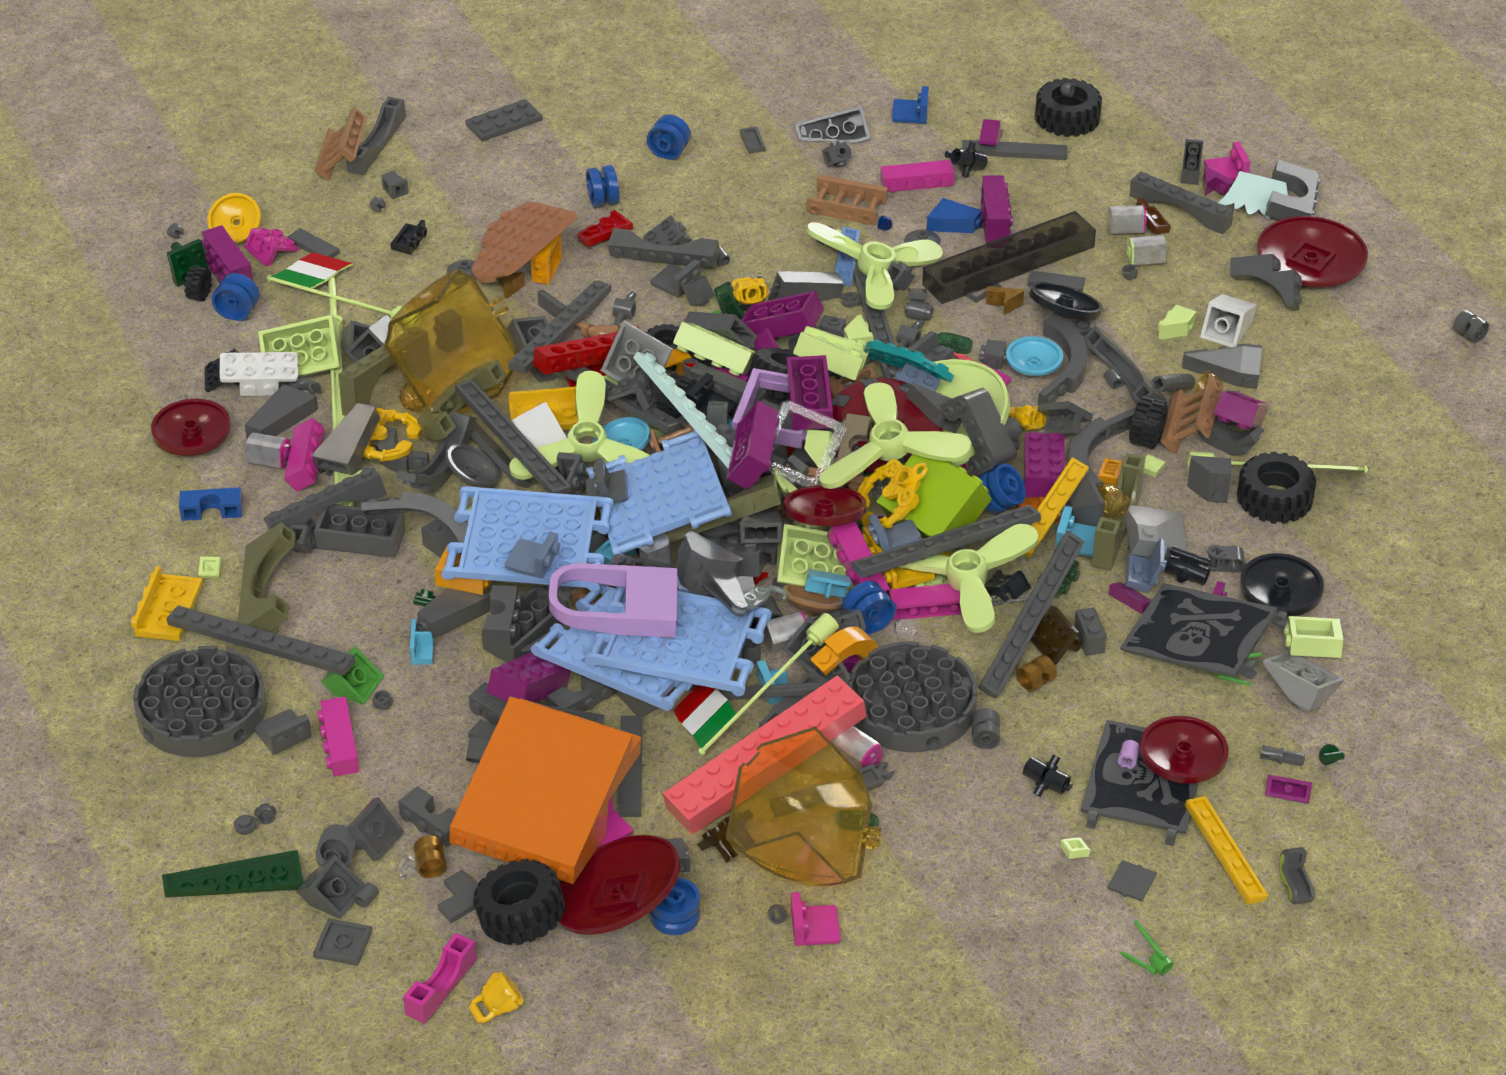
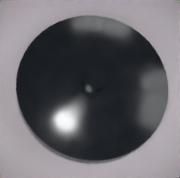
(1065, 300)
(1282, 583)

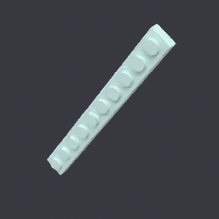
(685, 406)

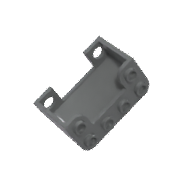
(983, 428)

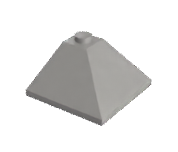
(627, 343)
(1148, 525)
(1302, 680)

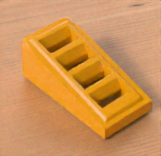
(1110, 471)

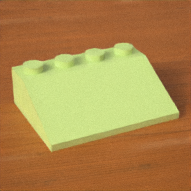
(313, 340)
(714, 347)
(805, 550)

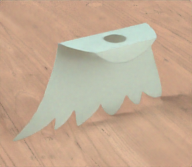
(1253, 192)

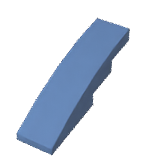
(845, 263)

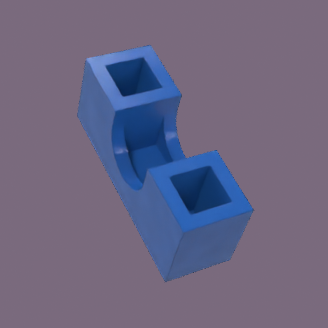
(195, 502)

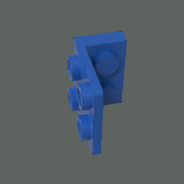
(911, 110)

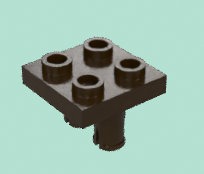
(1055, 635)
(716, 837)

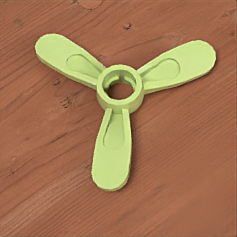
(876, 258)
(589, 407)
(883, 412)
(969, 569)

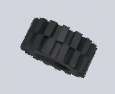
(198, 283)

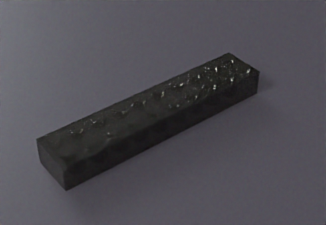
(1008, 257)

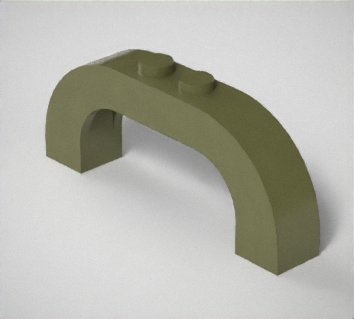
(436, 418)

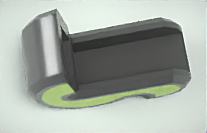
(1295, 876)

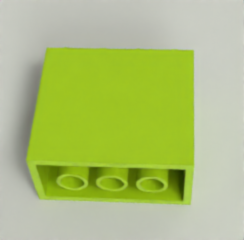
(946, 498)

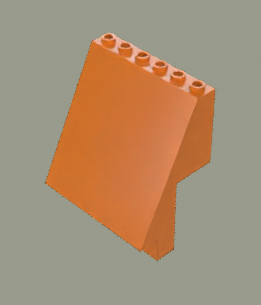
(544, 788)

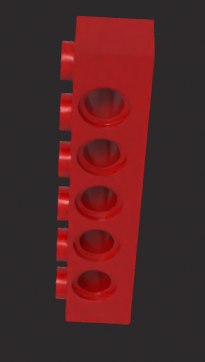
(573, 353)

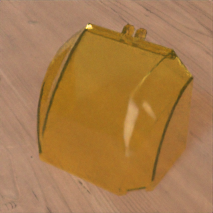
(447, 335)
(802, 811)

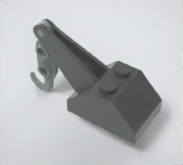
(714, 572)

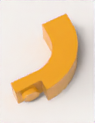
(842, 645)

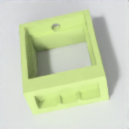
(1314, 637)

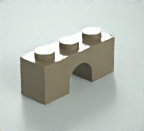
(857, 430)

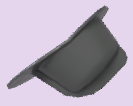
(336, 841)

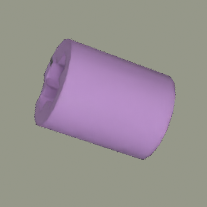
(1129, 754)

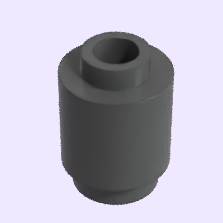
(919, 310)

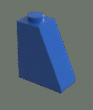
(954, 217)

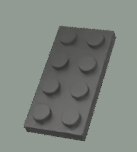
(503, 120)

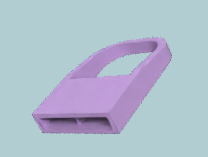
(648, 599)

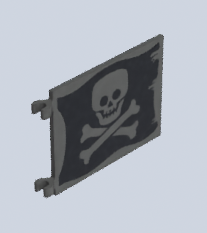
(1201, 630)
(1134, 793)

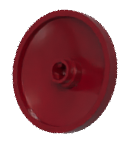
(190, 427)
(825, 506)
(1184, 749)

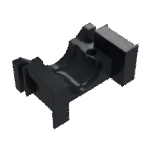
(1001, 584)

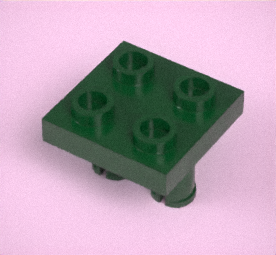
(184, 257)

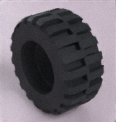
(1068, 114)
(773, 360)
(1272, 503)
(526, 919)

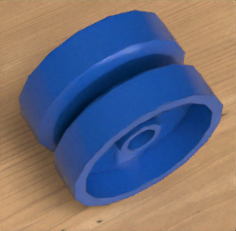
(668, 137)
(602, 186)
(235, 297)
(1004, 488)
(874, 604)
(679, 910)

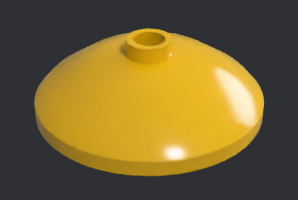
(234, 209)

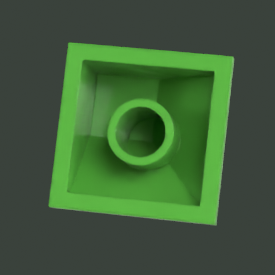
(357, 682)

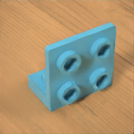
(1084, 532)

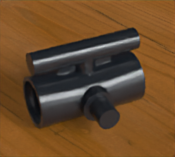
(967, 158)
(1188, 566)
(1047, 775)

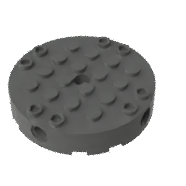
(914, 696)
(200, 701)

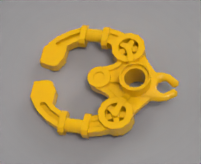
(380, 433)
(902, 485)

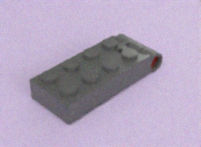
(723, 383)

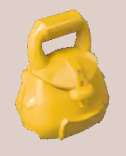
(749, 290)
(1028, 417)
(499, 997)

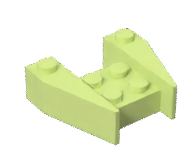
(842, 354)

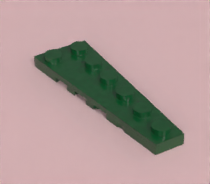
(256, 874)

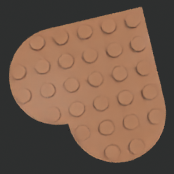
(518, 238)

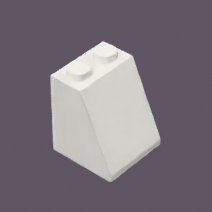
(1227, 320)
(539, 426)

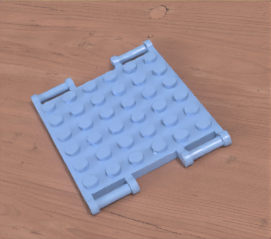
(665, 493)
(505, 516)
(577, 643)
(700, 654)

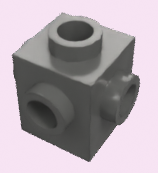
(837, 154)

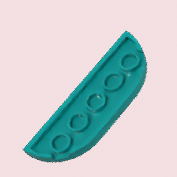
(900, 356)

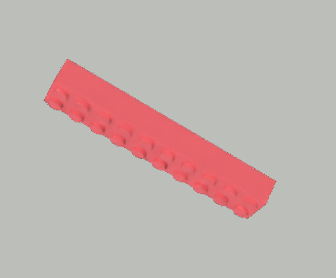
(711, 788)

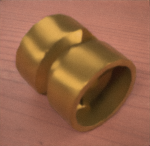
(1036, 673)
(430, 856)

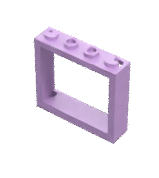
(772, 381)

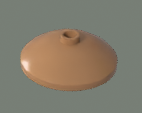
(811, 602)

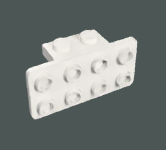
(259, 371)

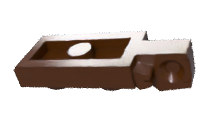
(1155, 220)

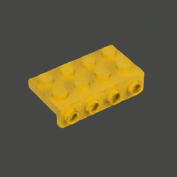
(560, 401)
(897, 576)
(159, 600)

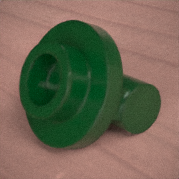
(423, 598)
(1330, 754)

